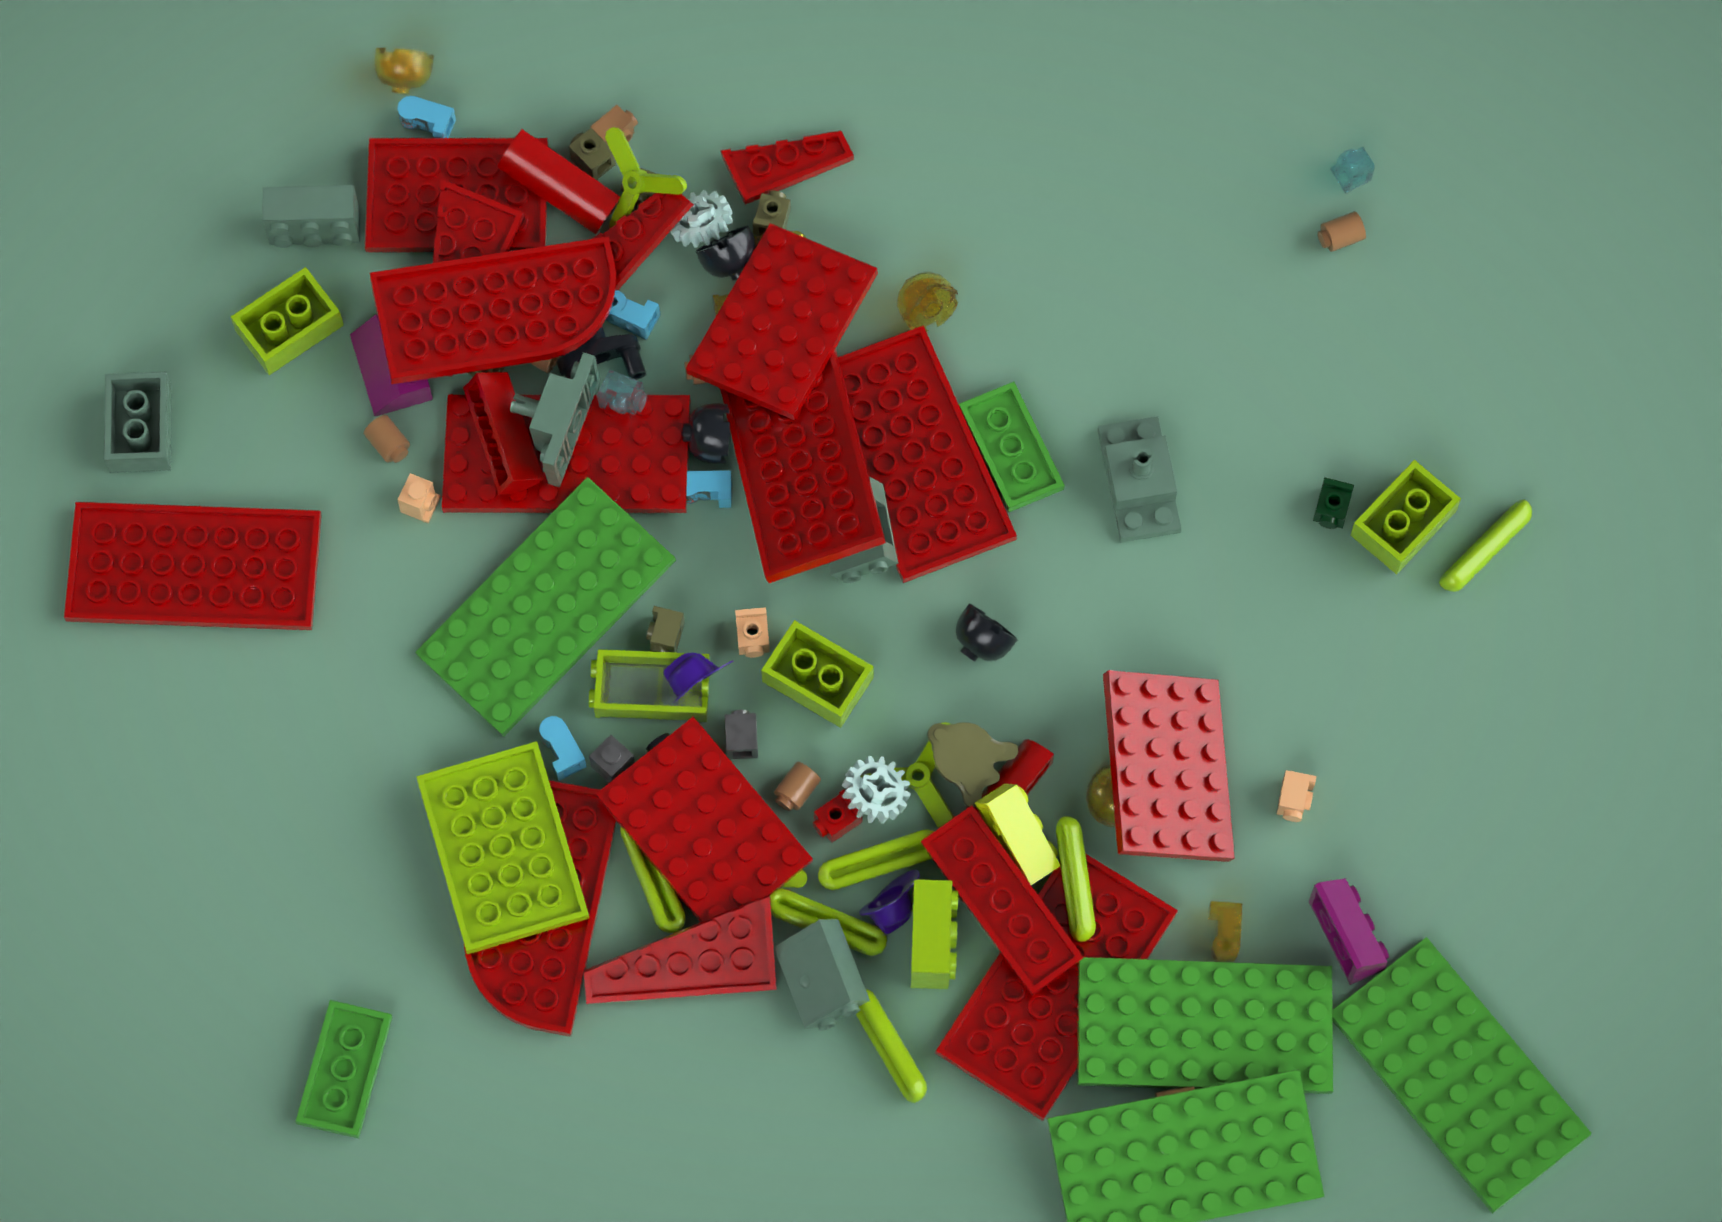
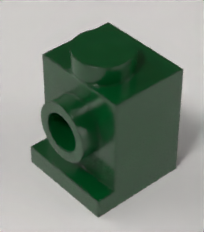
(1335, 492)

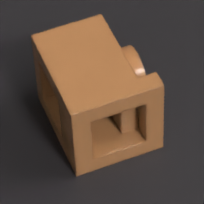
(616, 118)

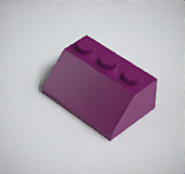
(375, 373)
(1348, 929)

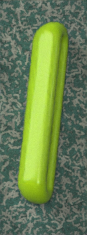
(1486, 546)
(874, 861)
(1075, 879)
(659, 894)
(803, 912)
(891, 1049)

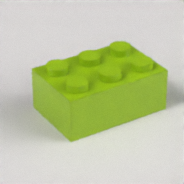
(287, 321)
(1405, 517)
(817, 673)
(933, 934)

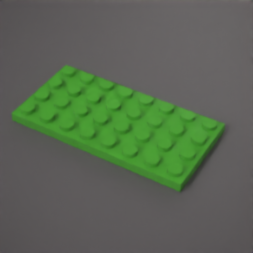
(545, 606)
(1202, 1023)
(1459, 1075)
(1189, 1154)

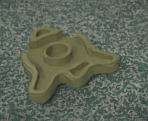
(967, 757)

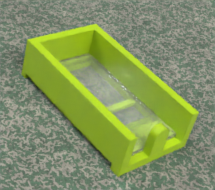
(634, 687)

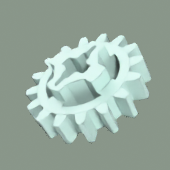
(703, 220)
(879, 788)

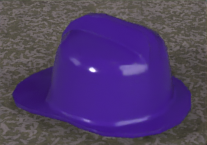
(688, 671)
(893, 904)

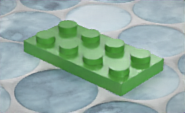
(1011, 447)
(344, 1069)

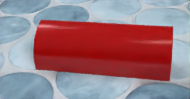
(558, 181)
(502, 433)
(1024, 769)

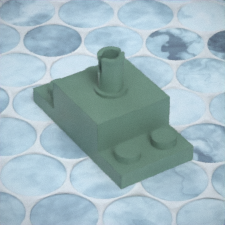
(560, 415)
(1140, 479)

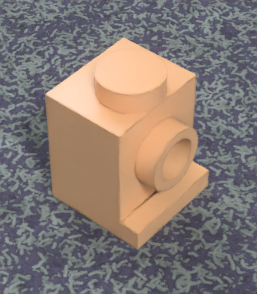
(418, 498)
(748, 620)
(1295, 795)

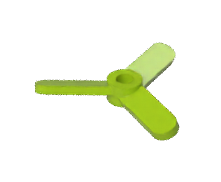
(632, 173)
(926, 788)

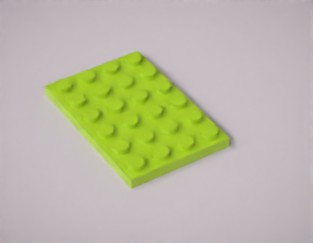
(502, 847)

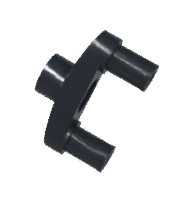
(606, 349)

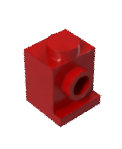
(835, 827)

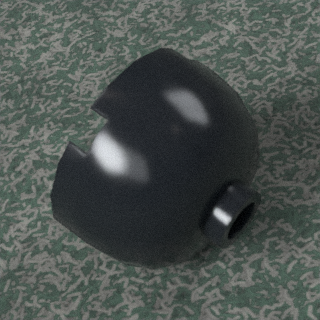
(728, 254)
(708, 433)
(982, 635)

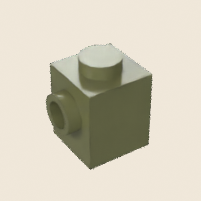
(591, 154)

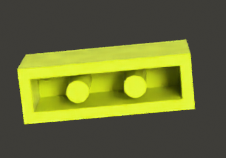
(1019, 831)

